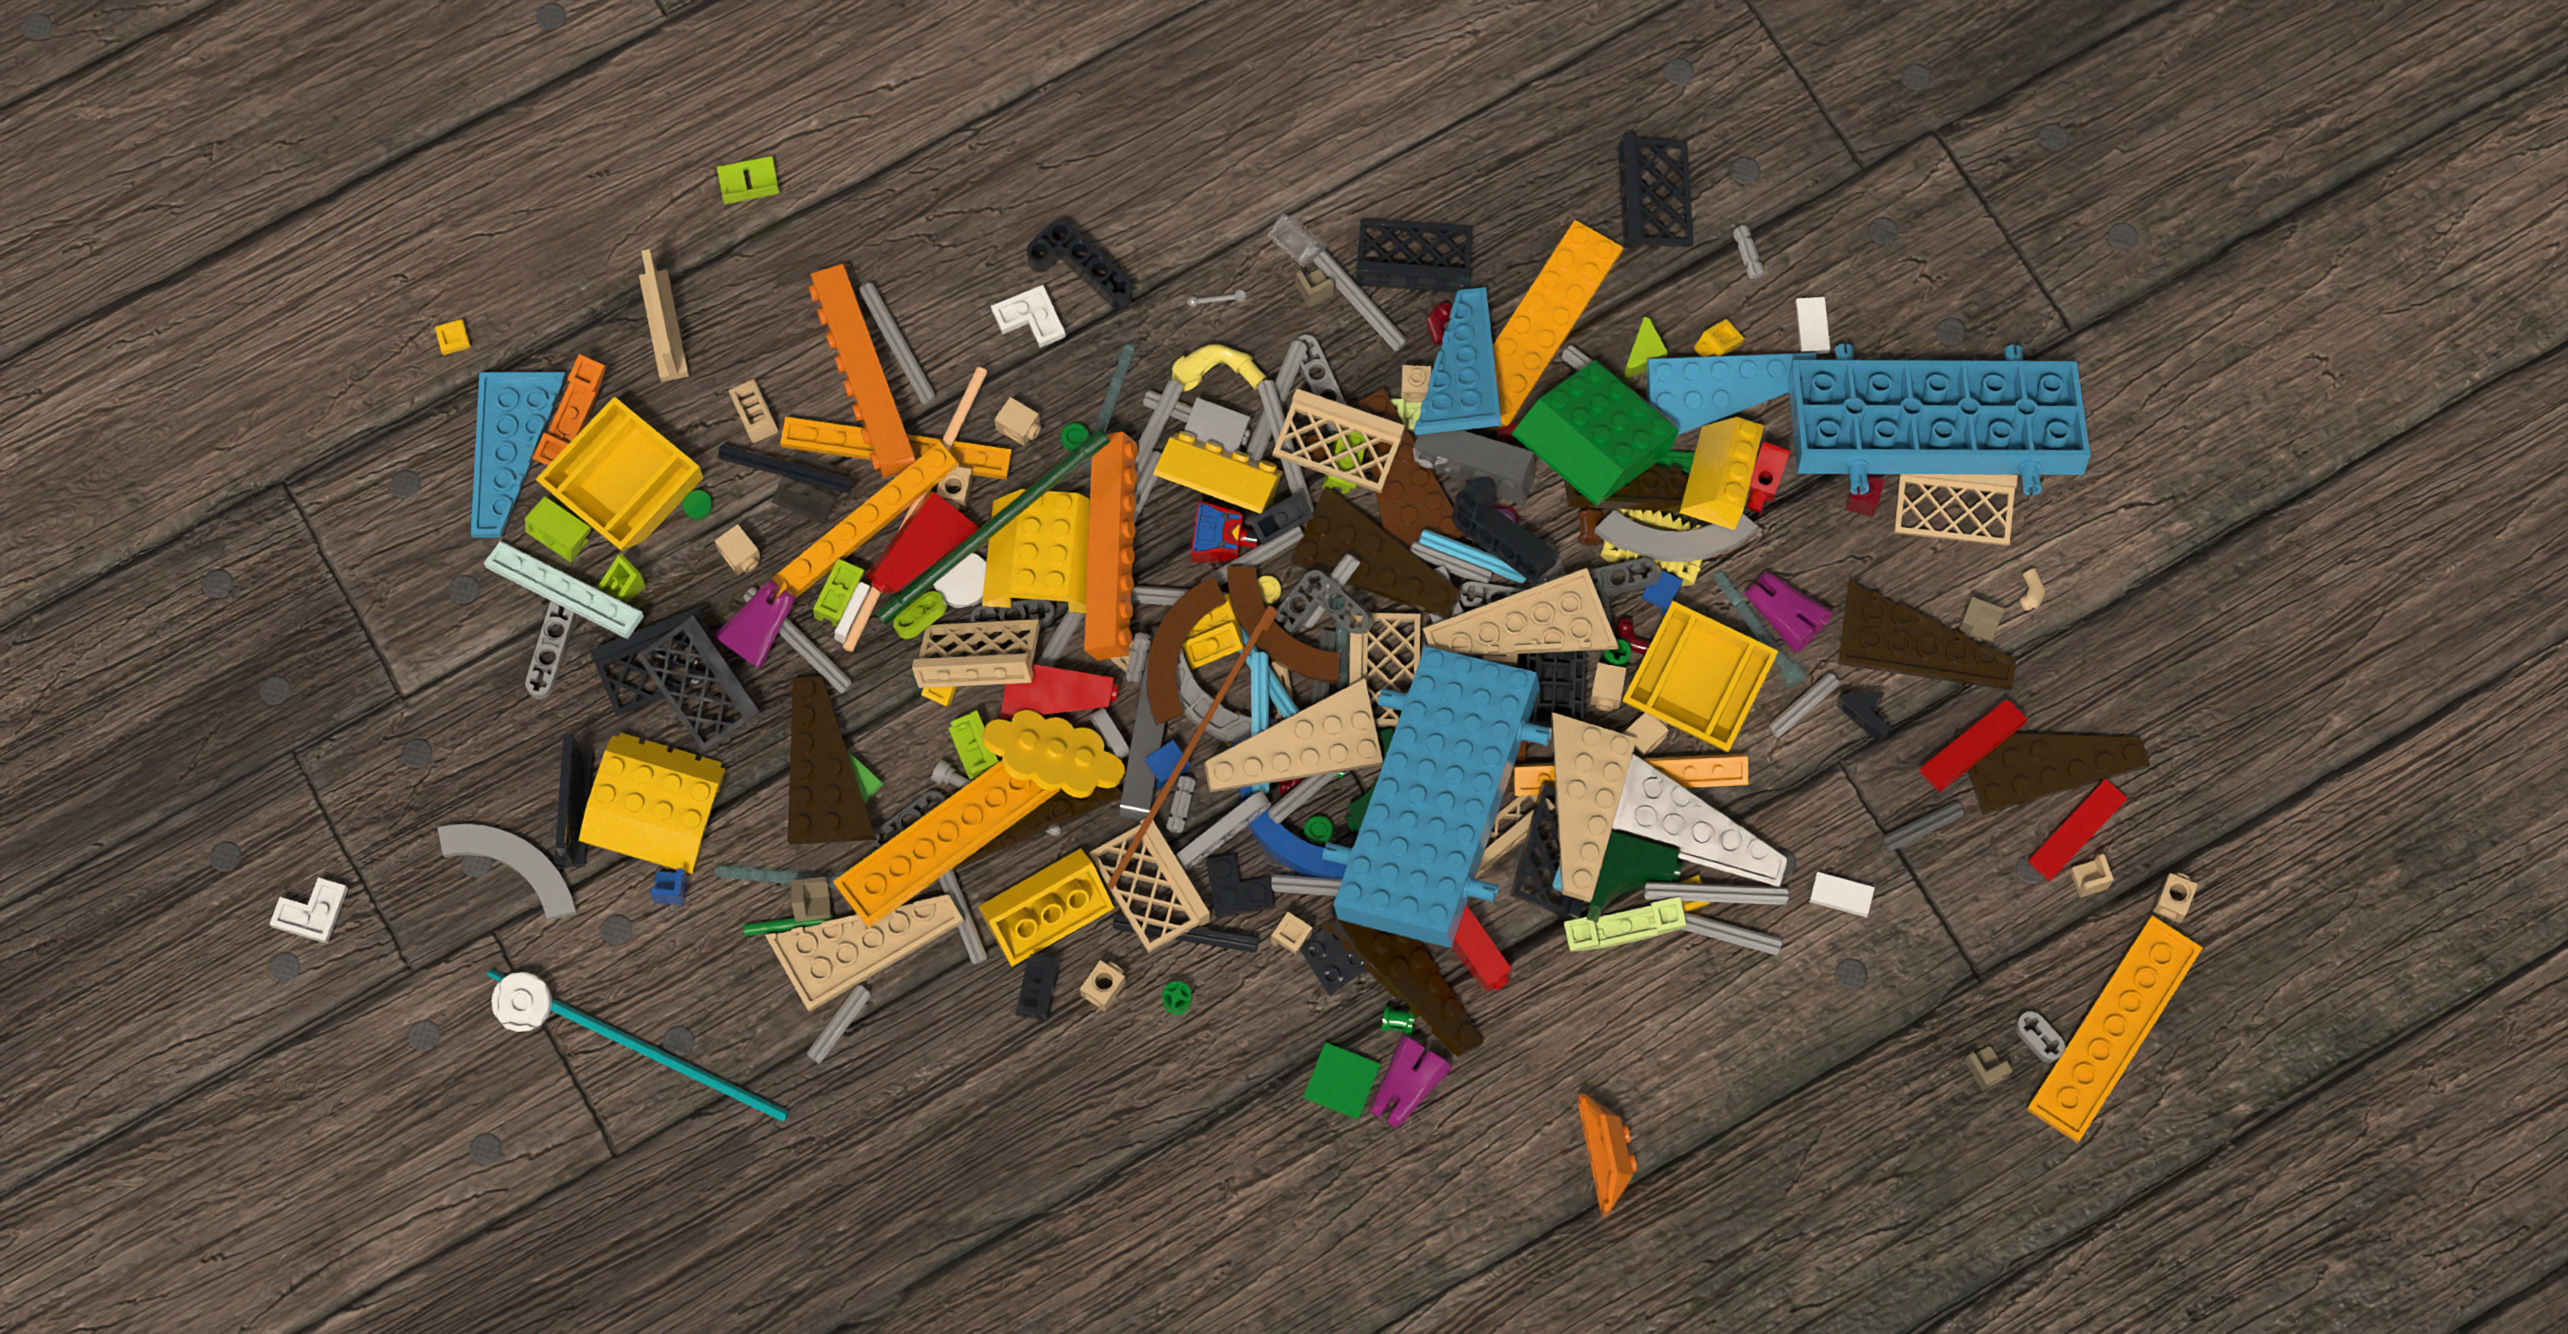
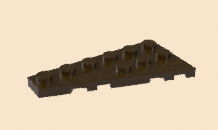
(1384, 563)
(2047, 764)

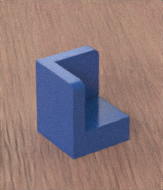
(1663, 592)
(1164, 761)
(669, 887)

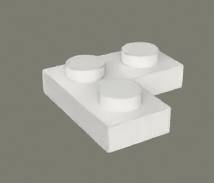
(1033, 309)
(316, 918)

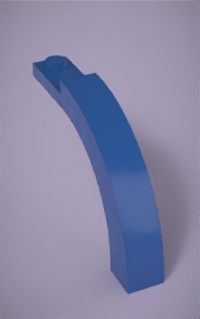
(1288, 848)

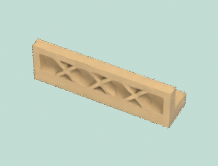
(1513, 836)

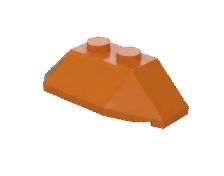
(1607, 1151)

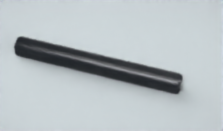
(785, 468)
(1198, 934)

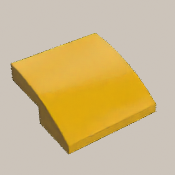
(1214, 636)

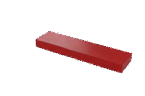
(1973, 745)
(2077, 830)

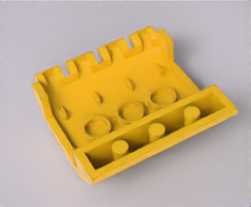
(1040, 552)
(651, 802)

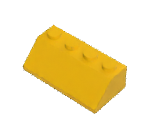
(1722, 471)
(1218, 472)
(1046, 907)

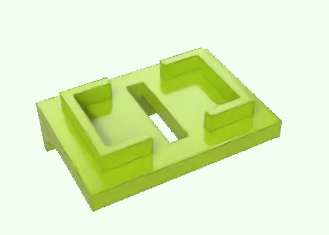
(734, 184)

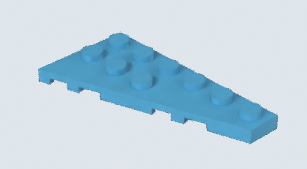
(1463, 379)
(1714, 387)
(509, 427)

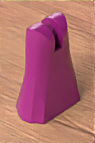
(1788, 610)
(757, 623)
(1408, 1080)

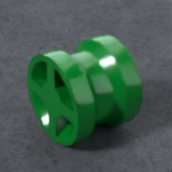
(1177, 991)

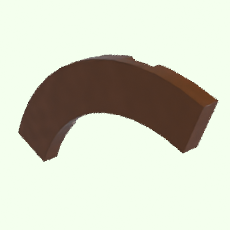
(1167, 644)
(1279, 645)

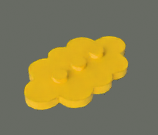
(1053, 753)

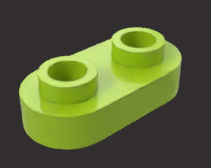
(920, 615)

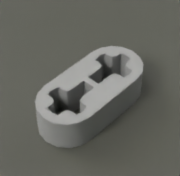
(1109, 733)
(2034, 1041)

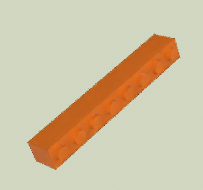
(862, 371)
(1111, 549)

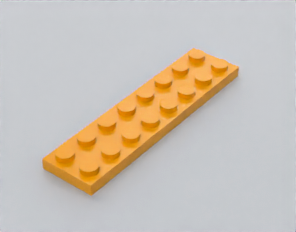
(1549, 314)
(938, 842)
(2114, 1029)

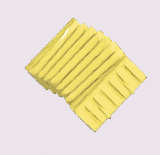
(1685, 571)

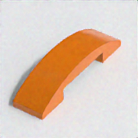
(573, 409)

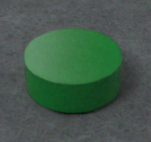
(1073, 436)
(697, 505)
(1318, 831)

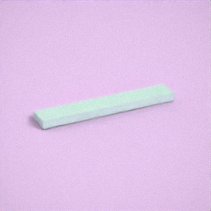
(564, 589)

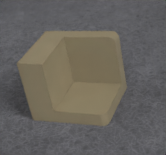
(1314, 287)
(1981, 619)
(810, 899)
(1987, 1068)

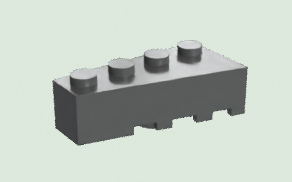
(1475, 456)

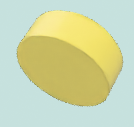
(1269, 590)

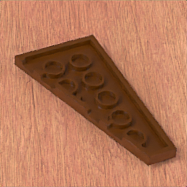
(1411, 493)

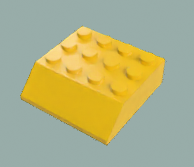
(621, 476)
(1700, 676)

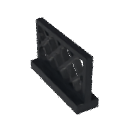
(1631, 196)
(1413, 273)
(637, 642)
(720, 668)
(573, 799)
(1569, 907)

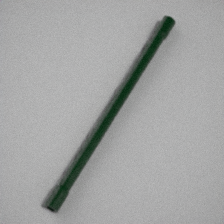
(1085, 451)

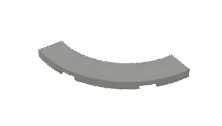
(1673, 545)
(1196, 702)
(516, 854)

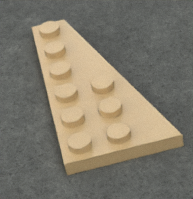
(1539, 620)
(1317, 741)
(1588, 788)
(844, 952)

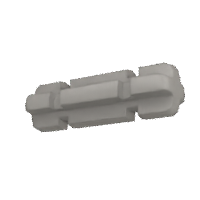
(1748, 252)
(1138, 657)
(1180, 804)

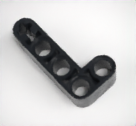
(1084, 267)
(1498, 533)

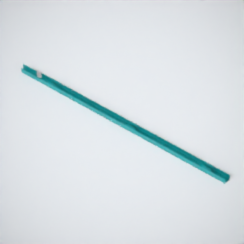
(662, 1057)

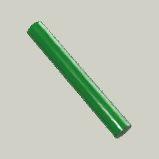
(779, 926)

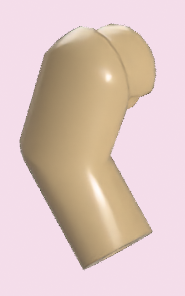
(2035, 592)

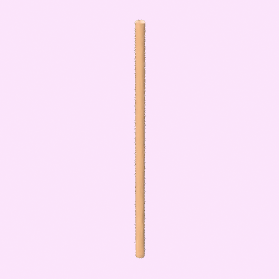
(947, 441)

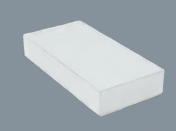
(1812, 325)
(851, 612)
(1842, 894)

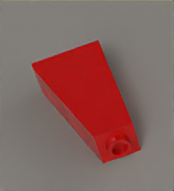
(921, 541)
(1057, 692)
(1480, 954)

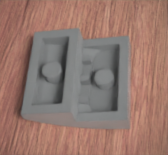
(1217, 424)

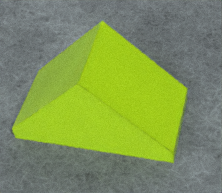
(1647, 346)
(622, 580)

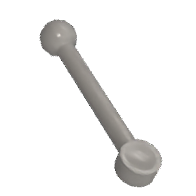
(1239, 296)

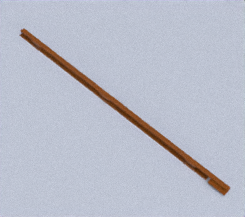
(1264, 624)

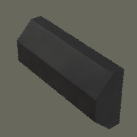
(1561, 685)

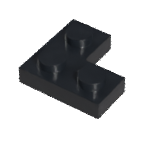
(1232, 896)

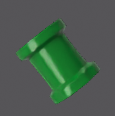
(1625, 653)
(1397, 1021)

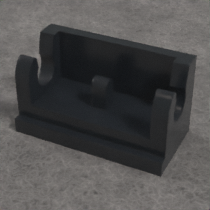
(1038, 987)

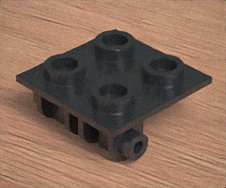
(1331, 961)

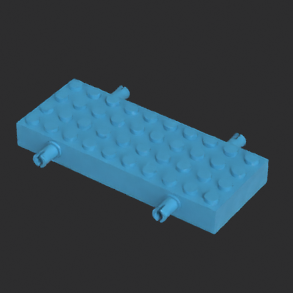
(1938, 417)
(1437, 796)

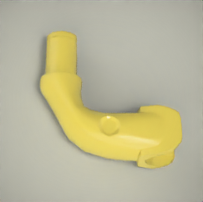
(1191, 368)

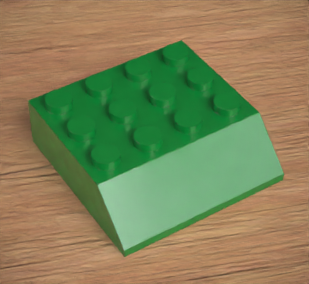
(1596, 432)

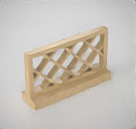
(662, 321)
(1348, 418)
(1978, 483)
(1359, 661)
(976, 668)
(1175, 879)

